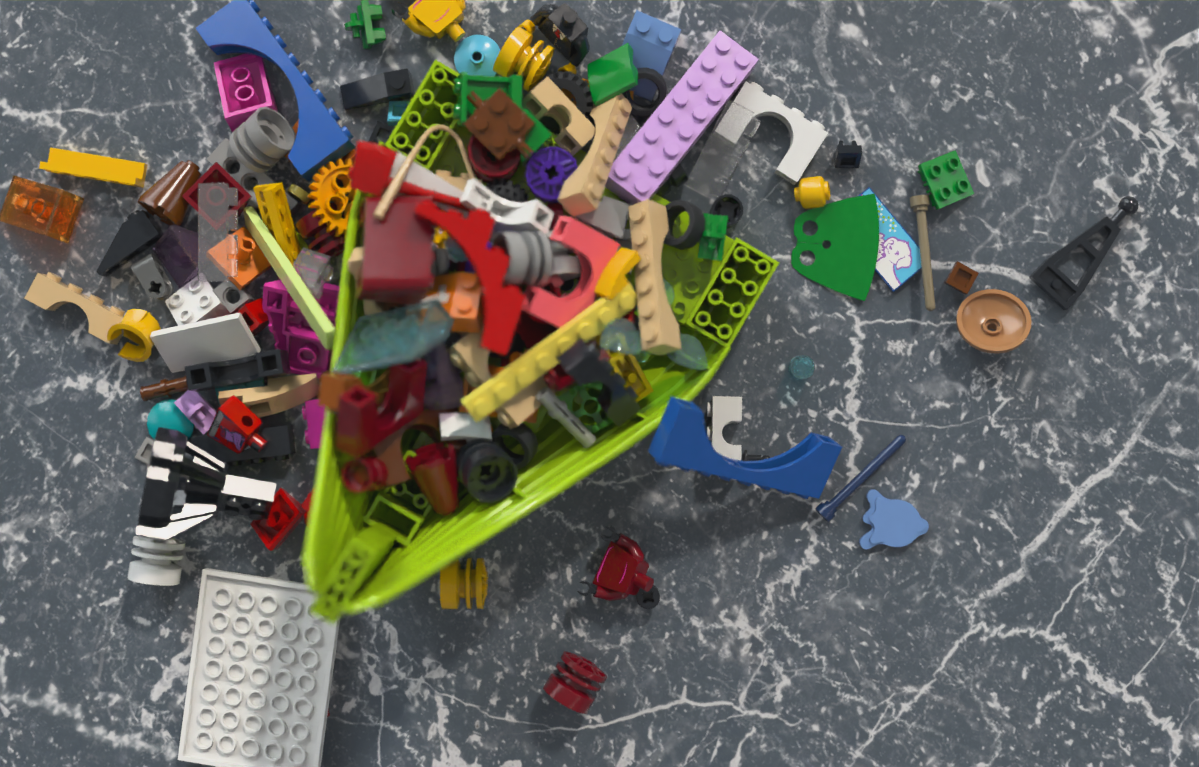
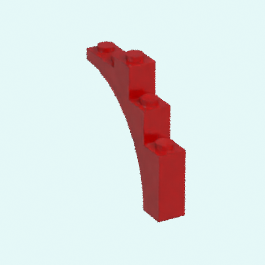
(472, 235)

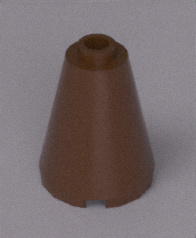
(165, 196)

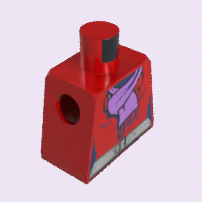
(236, 427)

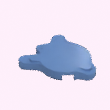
(891, 522)

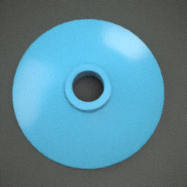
(476, 44)

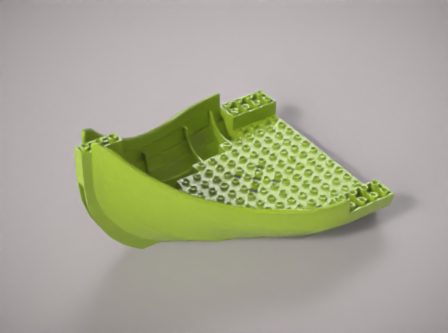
(386, 541)

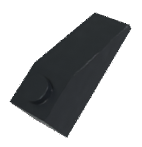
(378, 89)
(131, 240)

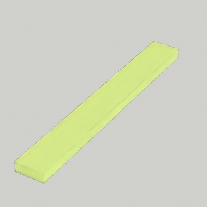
(289, 278)

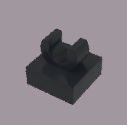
(848, 155)

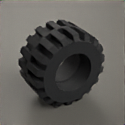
(578, 88)

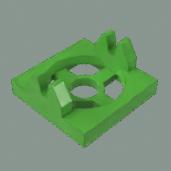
(569, 396)

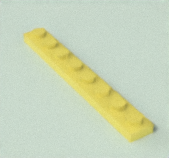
(545, 354)

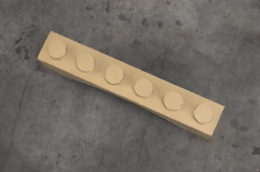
(585, 186)
(657, 322)

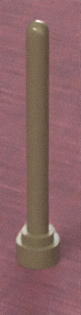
(920, 206)

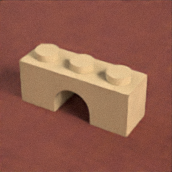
(550, 101)

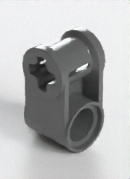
(151, 274)

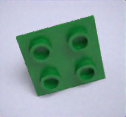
(945, 180)

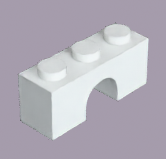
(723, 412)

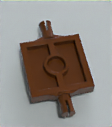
(499, 124)

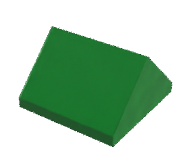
(536, 139)

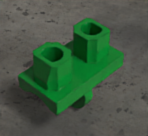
(366, 14)
(713, 238)

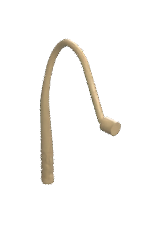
(398, 179)

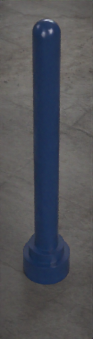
(828, 508)

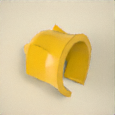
(137, 327)

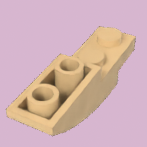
(278, 396)

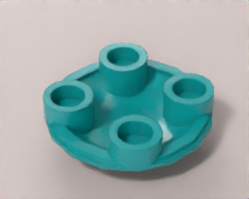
(169, 416)

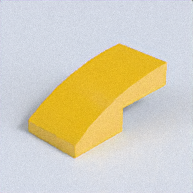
(612, 278)

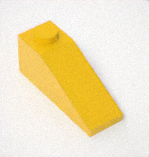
(629, 369)

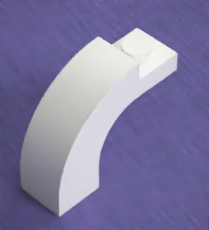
(509, 215)

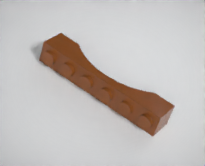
(337, 383)

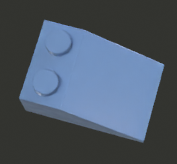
(652, 48)

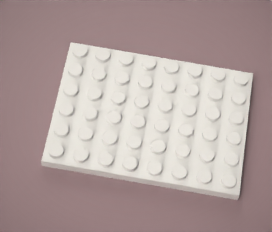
(257, 674)

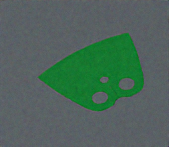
(854, 240)

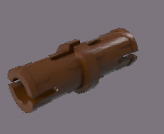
(164, 388)

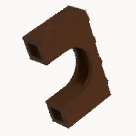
(390, 451)

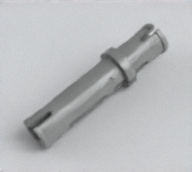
(559, 411)

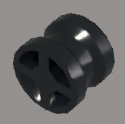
(643, 598)

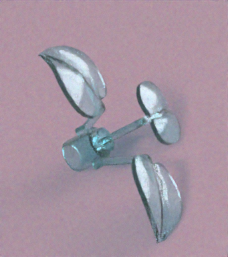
(624, 338)

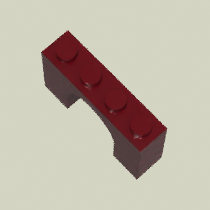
(362, 426)

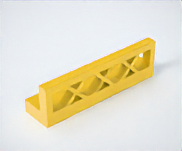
(95, 167)
(278, 218)

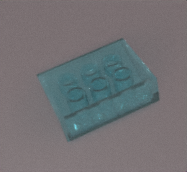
(394, 337)

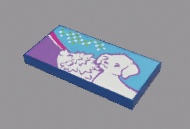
(897, 251)

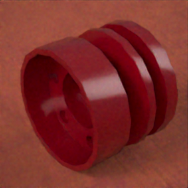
(487, 170)
(324, 241)
(577, 678)

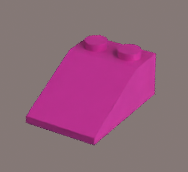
(243, 87)

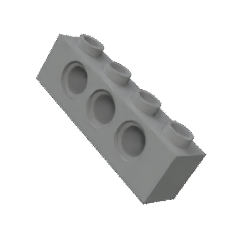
(226, 158)

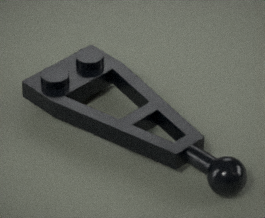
(1055, 282)

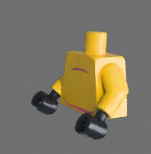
(434, 18)

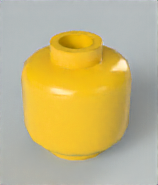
(812, 192)

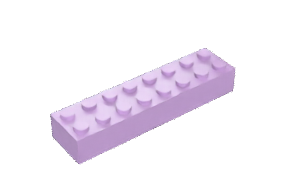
(680, 120)

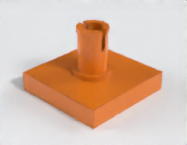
(250, 259)

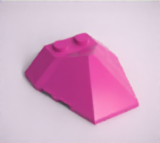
(294, 332)

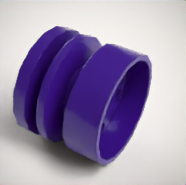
(546, 160)

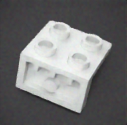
(195, 303)

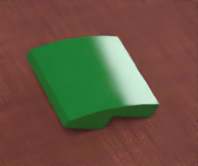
(612, 74)

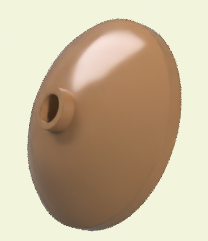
(996, 311)

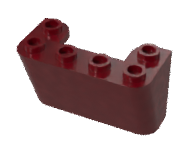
(395, 252)

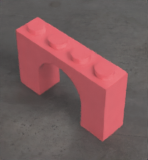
(593, 254)

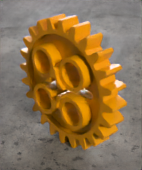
(327, 190)

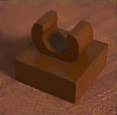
(961, 278)

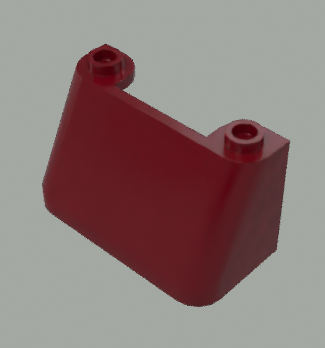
(535, 331)

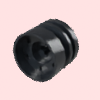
(492, 480)

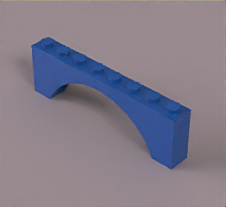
(319, 136)
(684, 443)

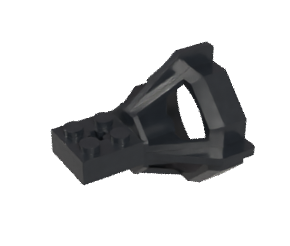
(205, 492)

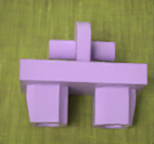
(196, 410)

